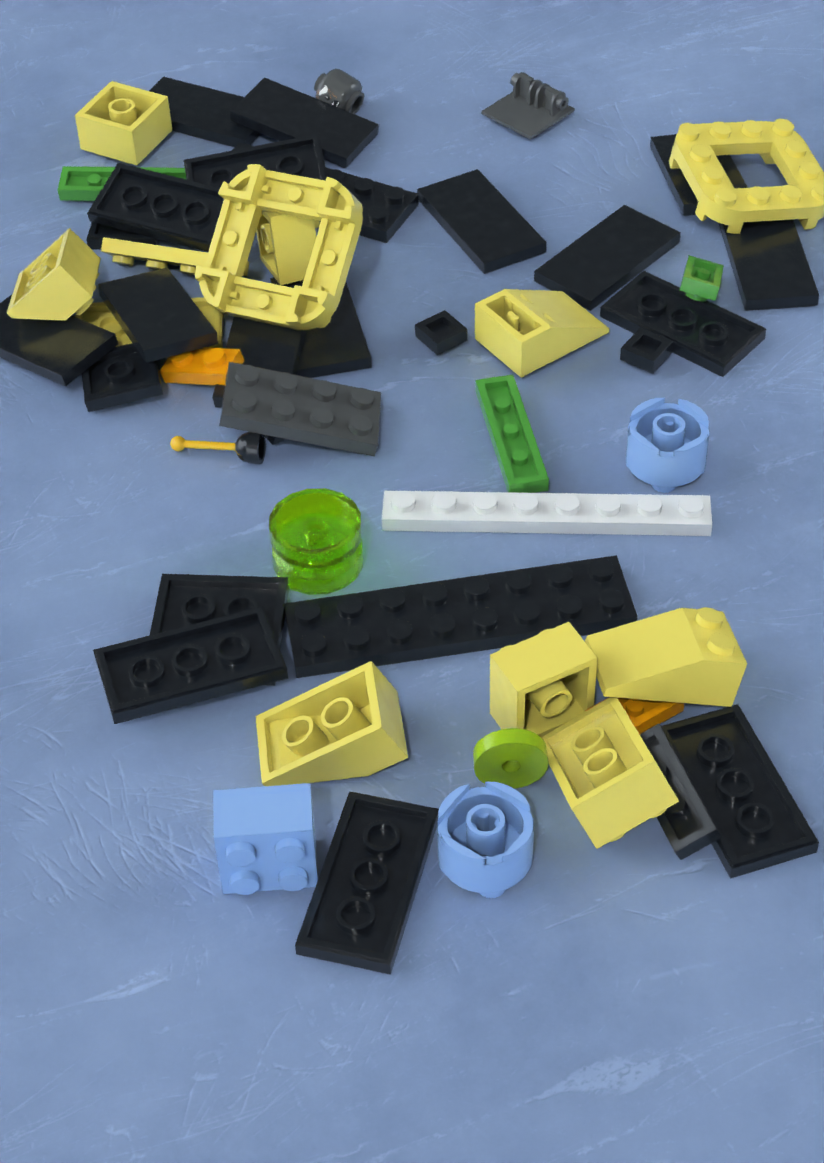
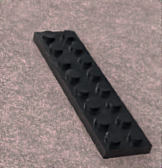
(455, 615)

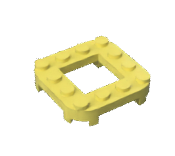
(777, 144)
(330, 260)

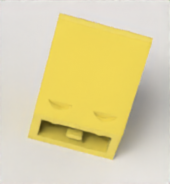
(533, 327)

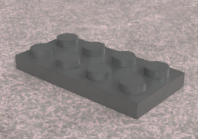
(301, 409)

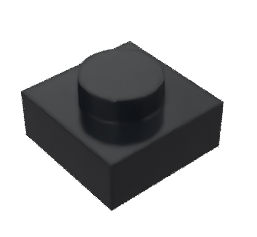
(441, 332)
(646, 350)

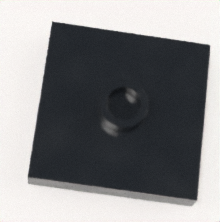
(120, 379)

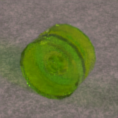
(316, 540)

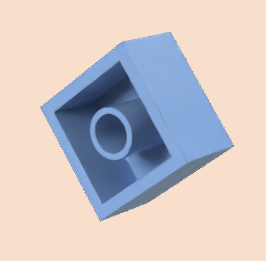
(265, 838)

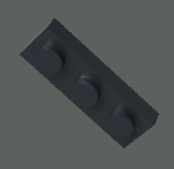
(688, 821)

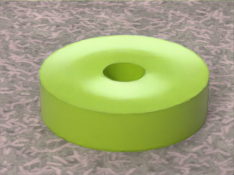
(510, 757)

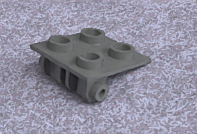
(530, 106)

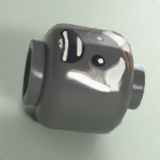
(340, 90)

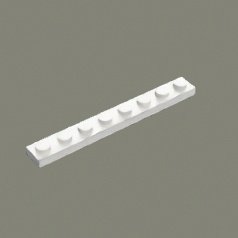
(547, 513)

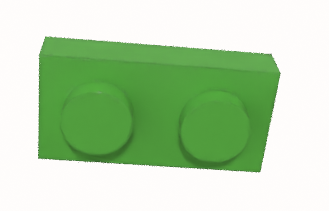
(701, 279)

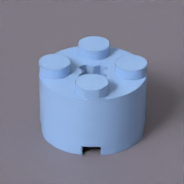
(667, 443)
(485, 838)

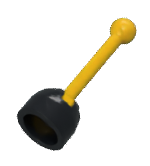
(249, 446)

